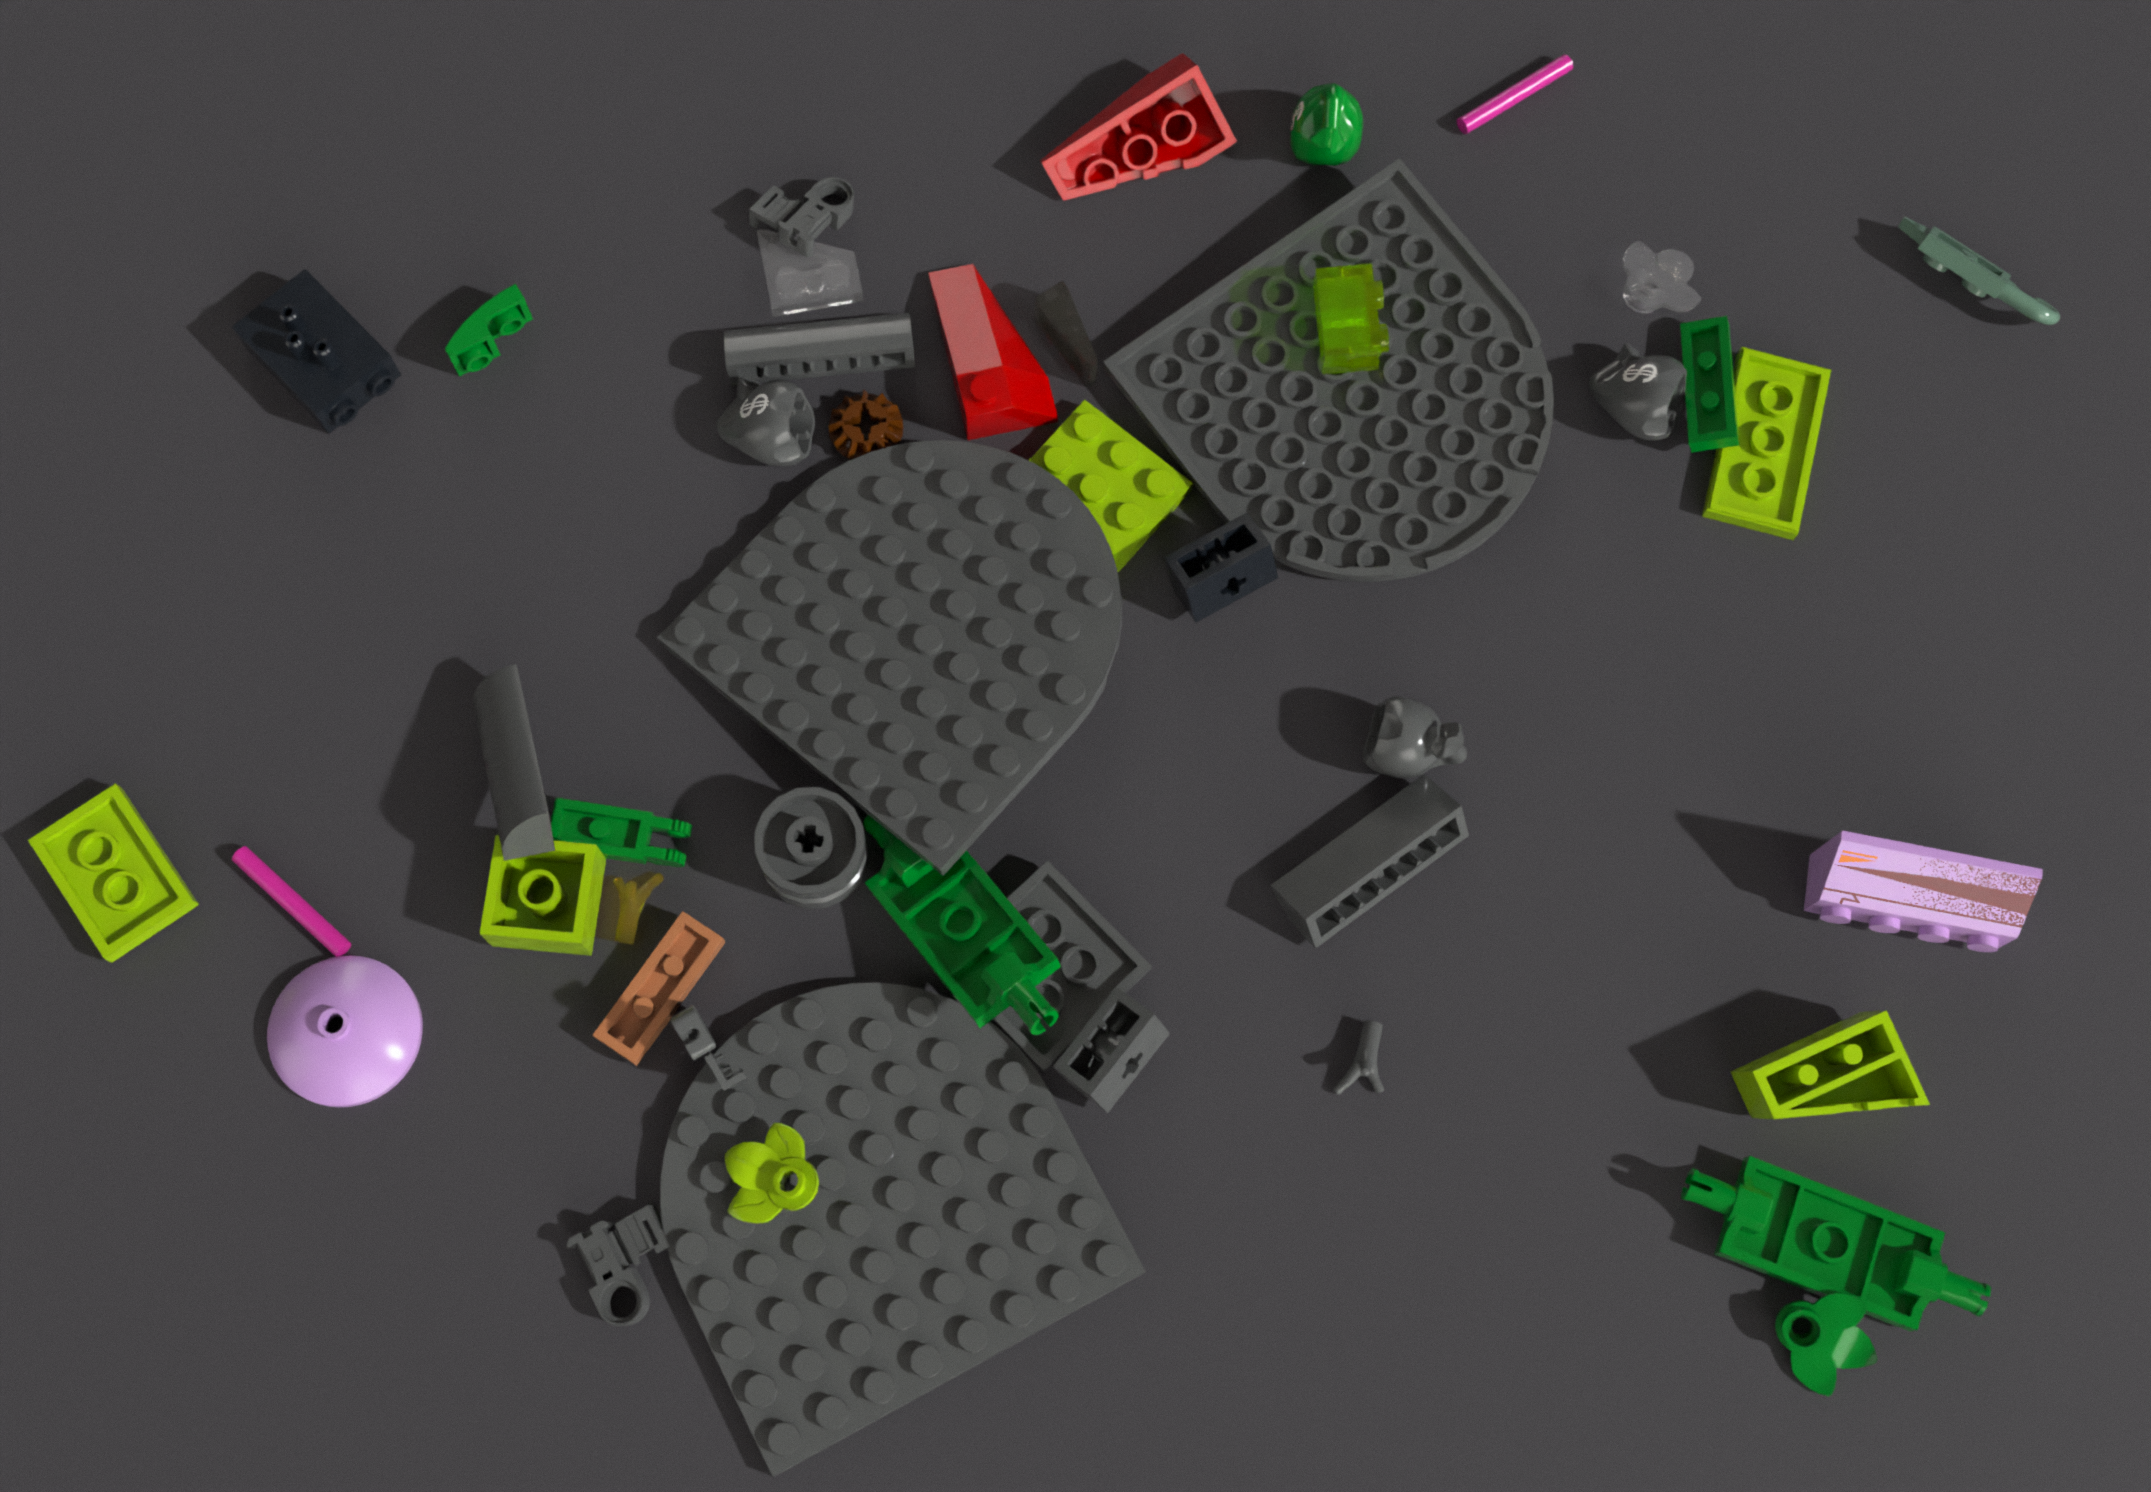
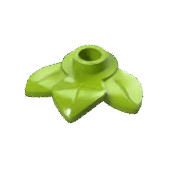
(763, 1172)

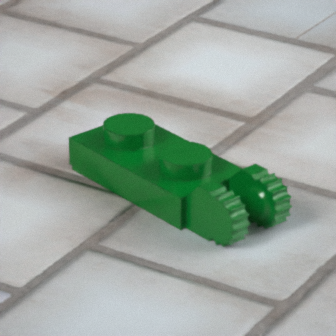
(618, 831)

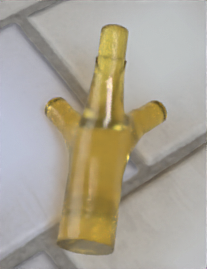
(631, 905)

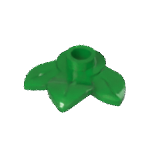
(1830, 1341)

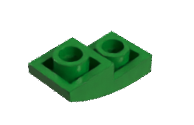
(474, 342)

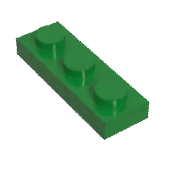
(1709, 384)

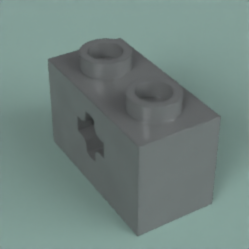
(1111, 1049)

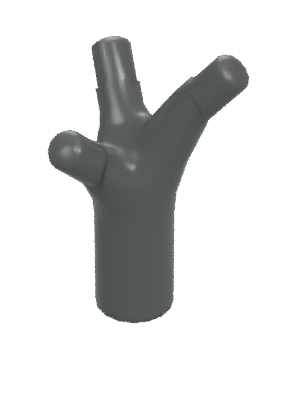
(1365, 1060)

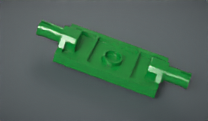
(965, 932)
(1832, 1243)

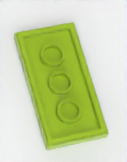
(1778, 423)

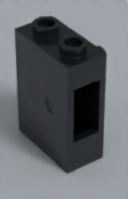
(317, 351)

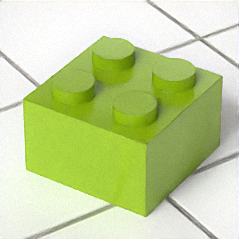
(544, 899)

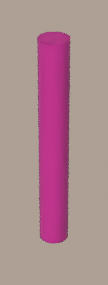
(1514, 94)
(291, 901)

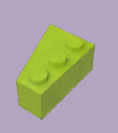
(1833, 1071)

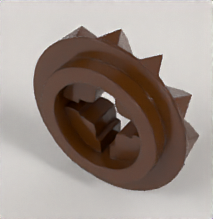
(848, 438)

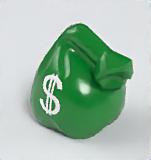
(1326, 126)

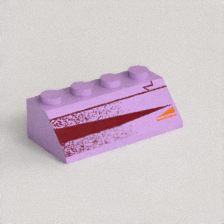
(1920, 890)

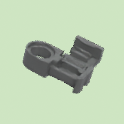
(804, 220)
(700, 1041)
(615, 1252)

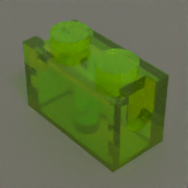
(1348, 318)

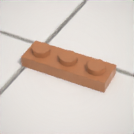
(659, 988)

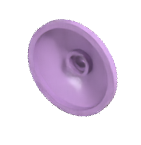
(369, 1051)

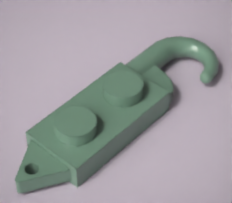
(1979, 274)

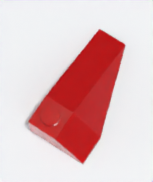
(1150, 129)
(990, 364)

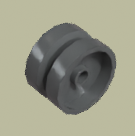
(807, 819)

